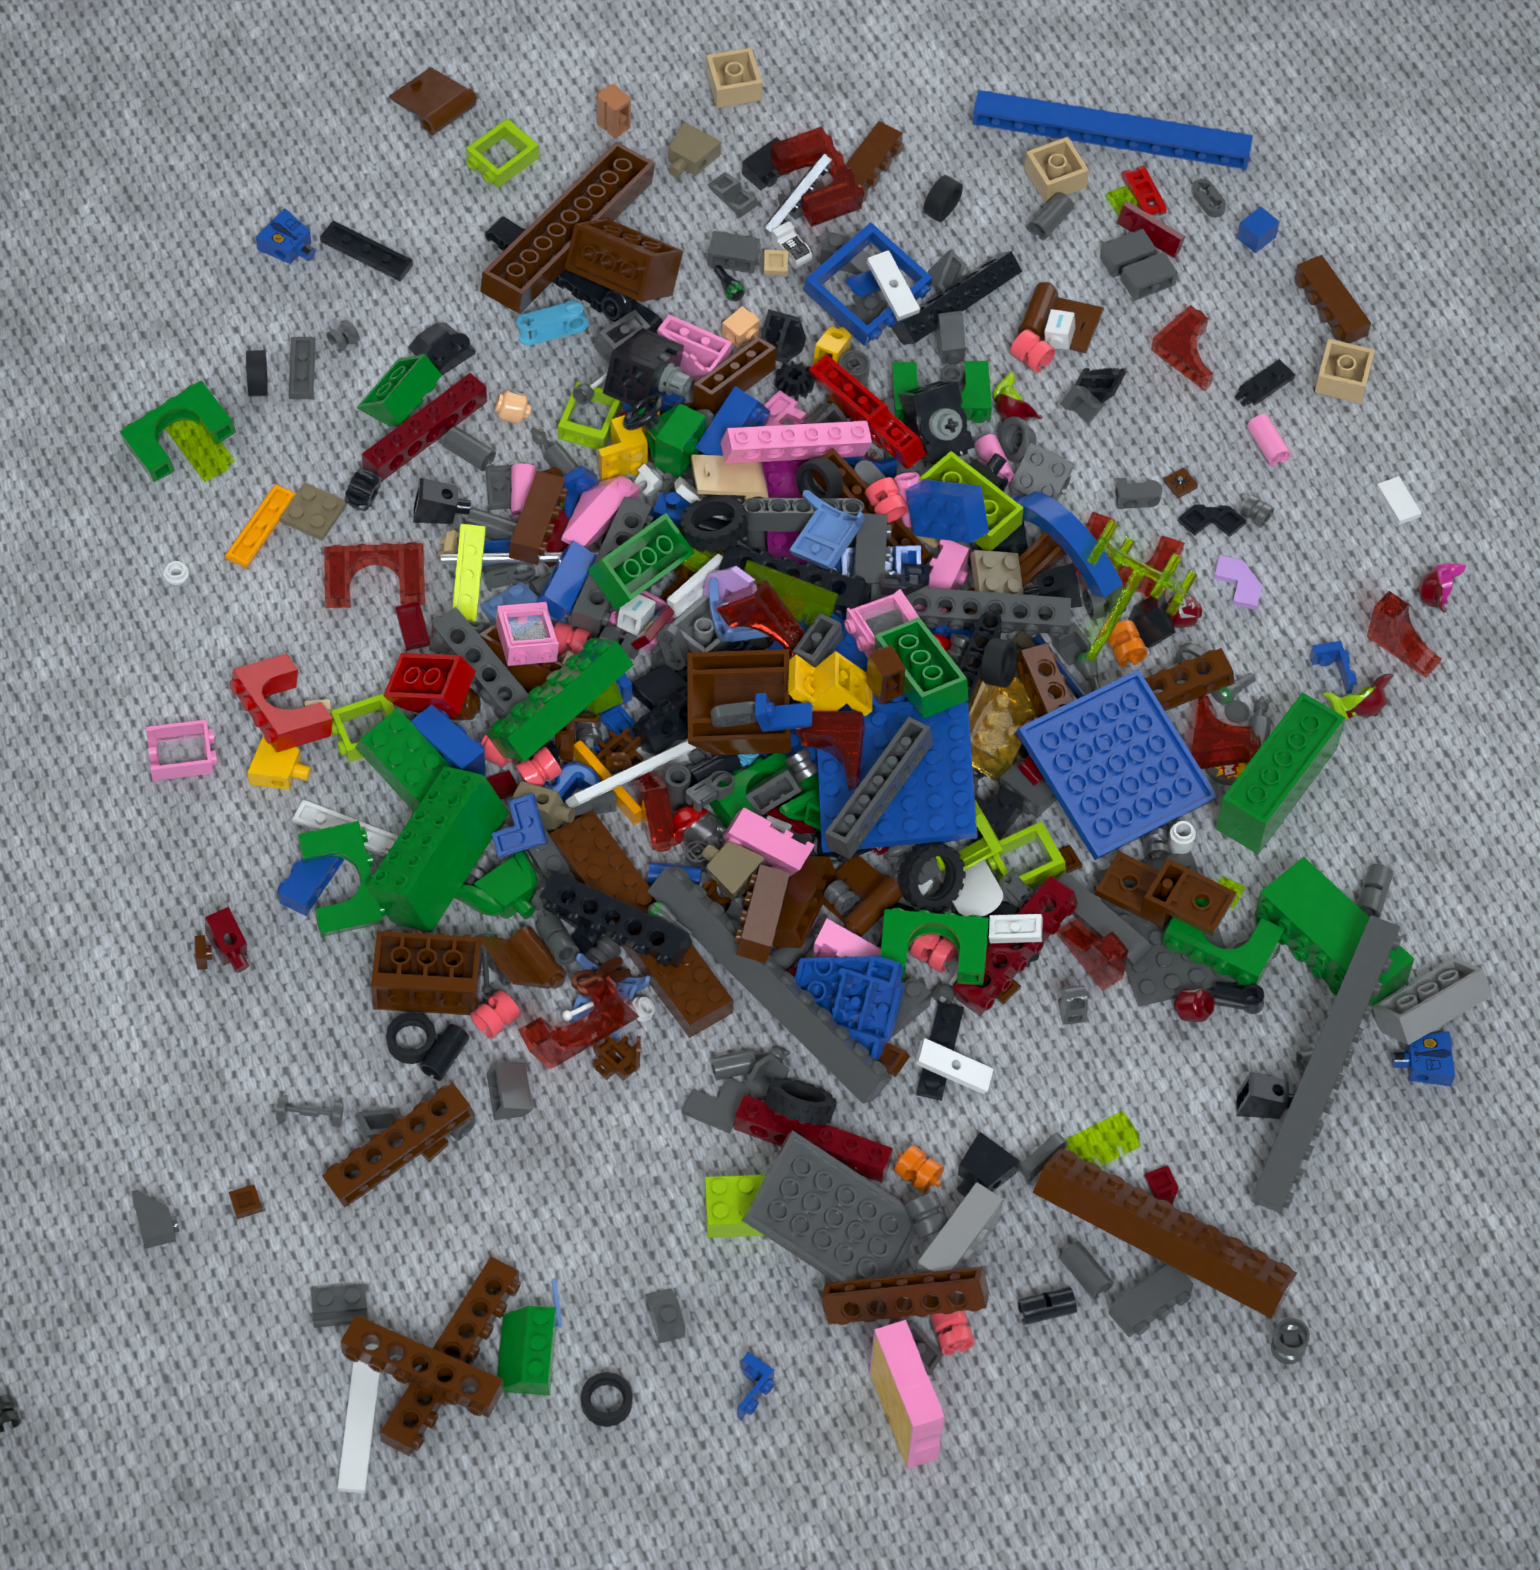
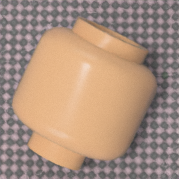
(512, 407)

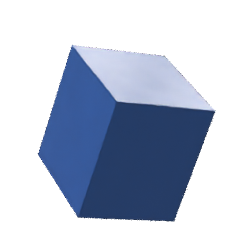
(1258, 229)

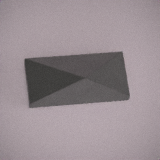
(947, 270)
(375, 1121)

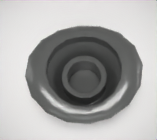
(1015, 438)

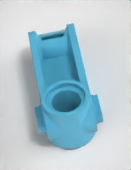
(552, 323)

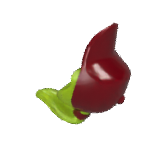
(1010, 402)
(1364, 703)

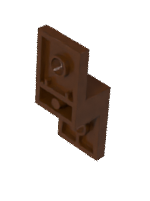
(1165, 893)

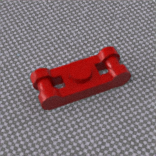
(1144, 190)

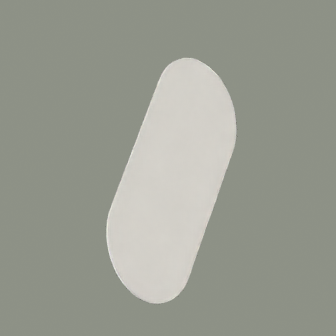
(980, 890)

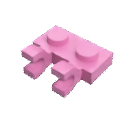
(783, 408)

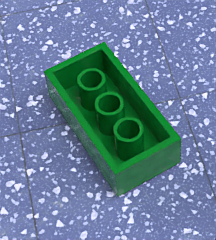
(640, 561)
(931, 676)
(402, 757)

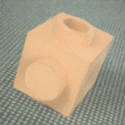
(741, 327)

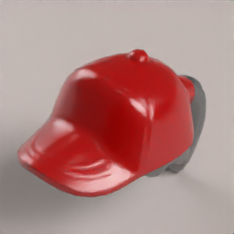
(696, 825)

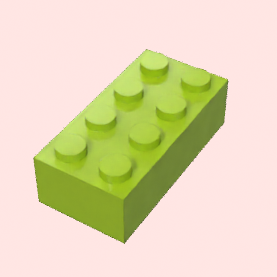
(1002, 512)
(727, 1203)

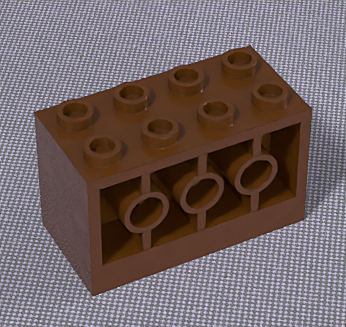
(623, 259)
(426, 972)

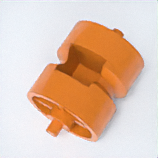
(1127, 644)
(920, 1170)

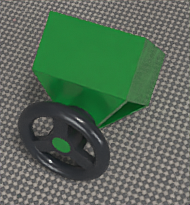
(670, 435)

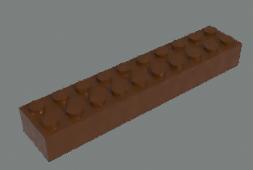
(543, 247)
(597, 860)
(1165, 1232)

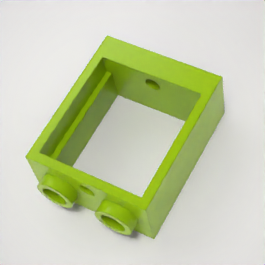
(517, 138)
(587, 435)
(353, 711)
(979, 850)
(1041, 874)

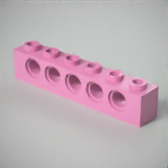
(795, 441)

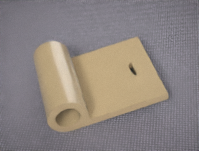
(717, 478)

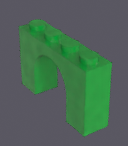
(975, 396)
(194, 405)
(744, 779)
(343, 842)
(965, 932)
(1243, 964)

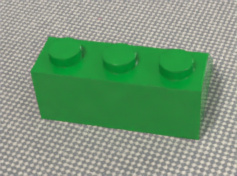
(401, 390)
(527, 1350)

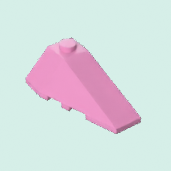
(598, 509)

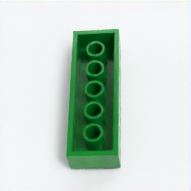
(559, 699)

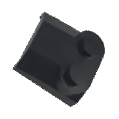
(442, 346)

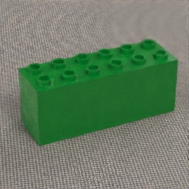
(1280, 773)
(437, 849)
(1323, 927)

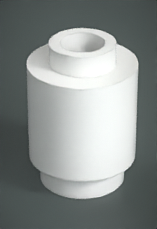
(1181, 838)

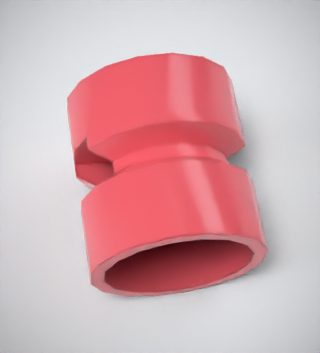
(1030, 349)
(885, 498)
(570, 639)
(538, 769)
(933, 950)
(497, 1012)
(952, 1332)

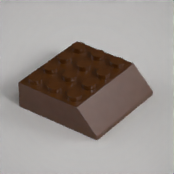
(731, 679)

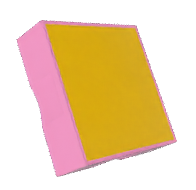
(906, 1394)

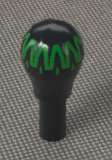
(732, 288)

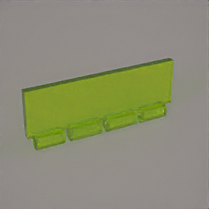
(200, 449)
(796, 594)
(1104, 1138)

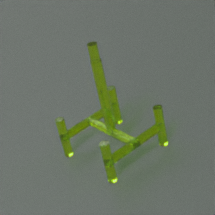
(1163, 580)

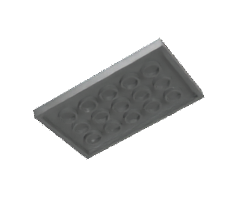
(1160, 972)
(830, 1214)

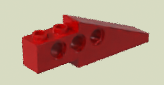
(863, 405)

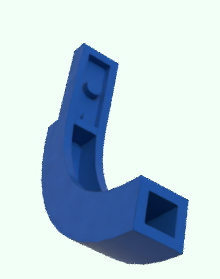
(1072, 538)

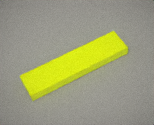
(469, 570)

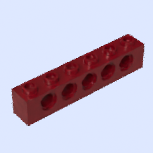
(425, 427)
(1049, 895)
(856, 1152)

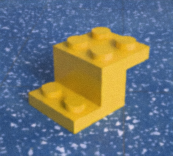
(626, 452)
(830, 684)

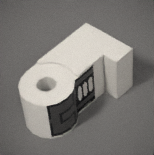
(786, 239)

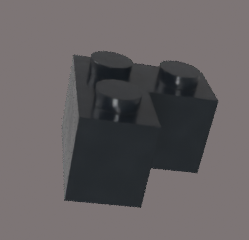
(1001, 811)

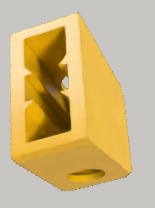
(833, 341)
(278, 768)

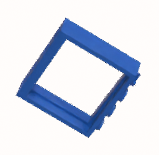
(814, 283)

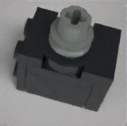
(646, 367)
(937, 419)

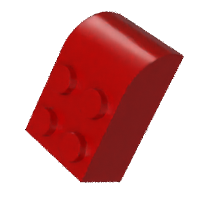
(429, 680)

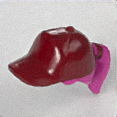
(1438, 584)

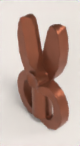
(603, 971)

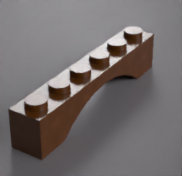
(1034, 560)

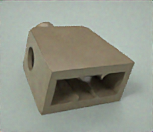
(692, 151)
(550, 805)
(732, 867)

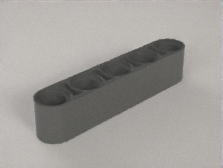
(790, 513)
(1103, 920)

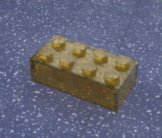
(994, 727)

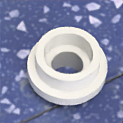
(176, 566)
(644, 1008)

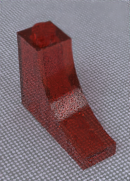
(1178, 346)
(764, 611)
(1394, 632)
(841, 736)
(1220, 743)
(656, 811)
(1100, 957)

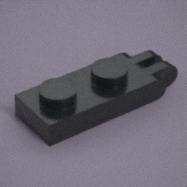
(1265, 383)

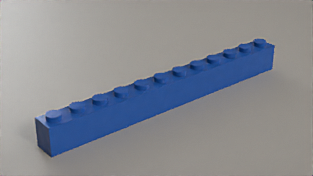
(1112, 129)

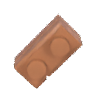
(613, 110)

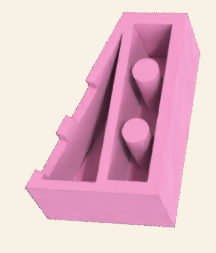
(702, 349)
(948, 569)
(760, 837)
(839, 942)

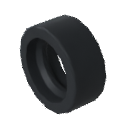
(942, 198)
(256, 373)
(829, 472)
(999, 662)
(405, 1020)
(601, 1418)

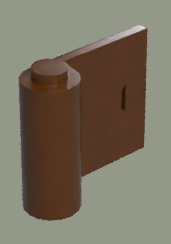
(435, 99)
(1046, 298)
(874, 891)
(525, 959)

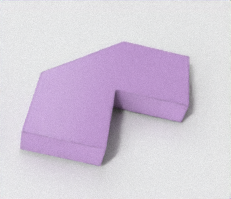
(1237, 572)
(728, 581)

